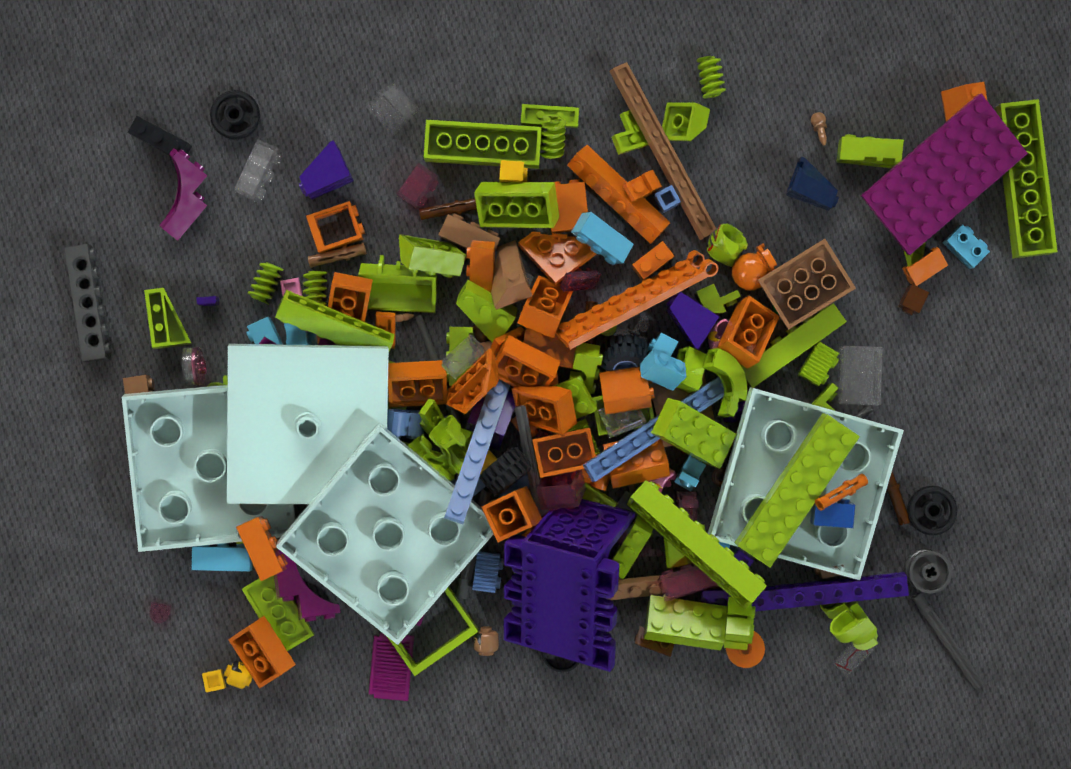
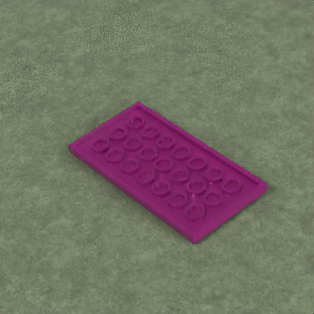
(944, 174)

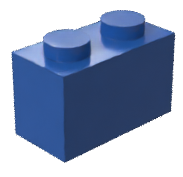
(836, 515)

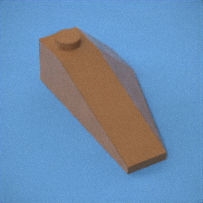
(509, 277)

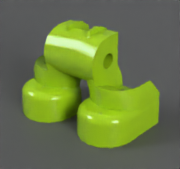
(446, 436)
(851, 624)

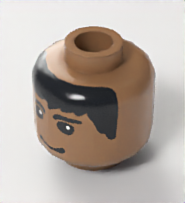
(486, 641)

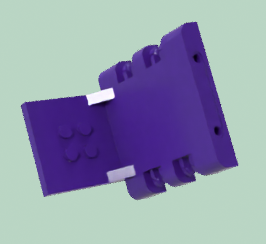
(566, 584)

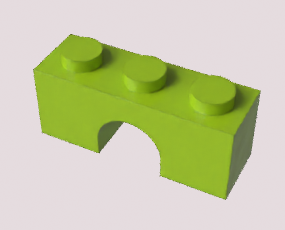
(586, 359)
(632, 545)

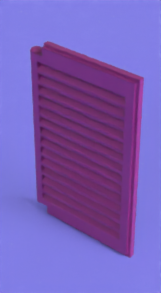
(388, 670)

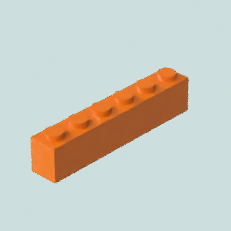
(610, 188)

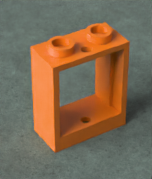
(316, 232)

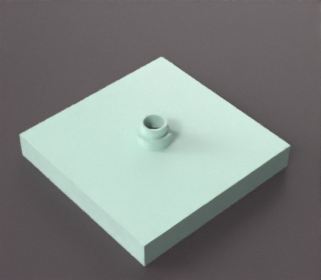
(298, 416)
(765, 443)
(181, 471)
(383, 534)

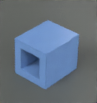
(667, 199)

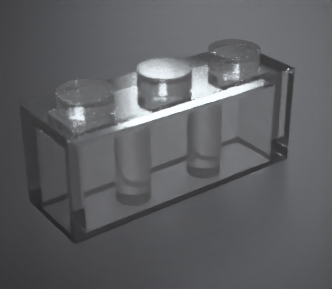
(258, 171)

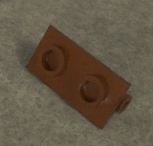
(660, 647)

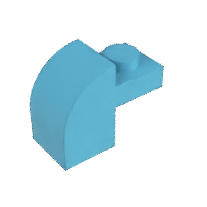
(689, 473)

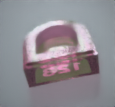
(159, 612)

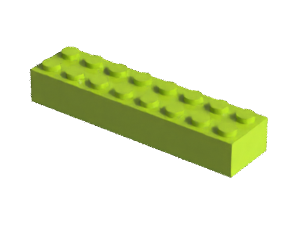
(1028, 184)
(796, 489)
(696, 544)

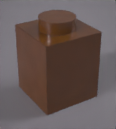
(913, 300)

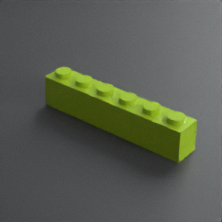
(330, 323)
(794, 344)

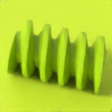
(710, 76)
(555, 137)
(265, 281)
(315, 286)

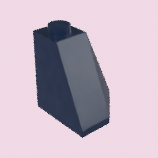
(811, 186)

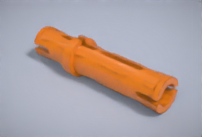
(857, 482)

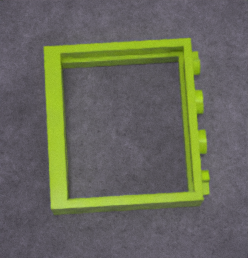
(418, 667)

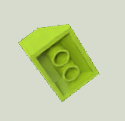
(431, 256)

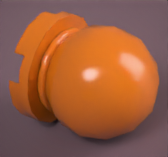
(751, 267)

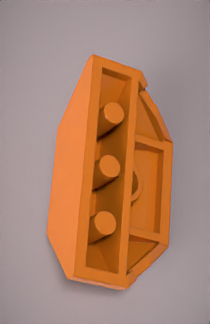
(474, 383)

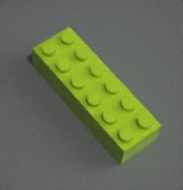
(481, 143)

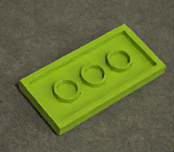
(280, 614)

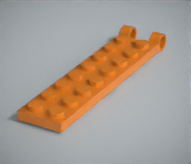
(635, 300)

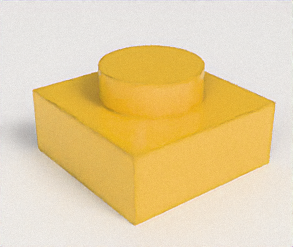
(214, 680)

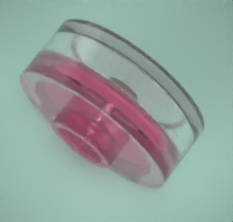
(193, 366)

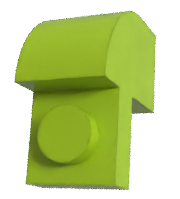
(712, 301)

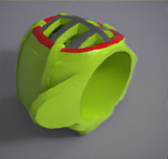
(726, 244)

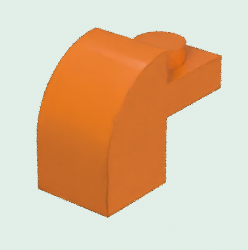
(642, 186)

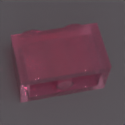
(418, 186)

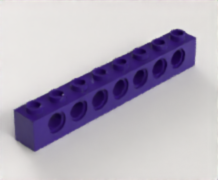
(832, 591)

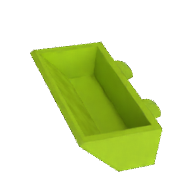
(399, 289)

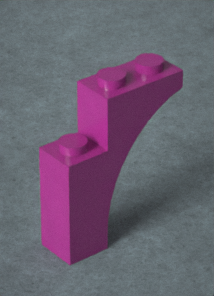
(186, 204)
(309, 605)

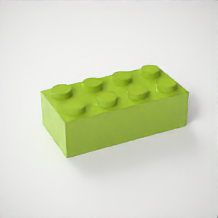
(517, 204)
(693, 433)
(686, 623)

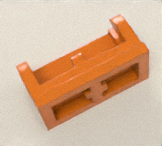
(925, 267)

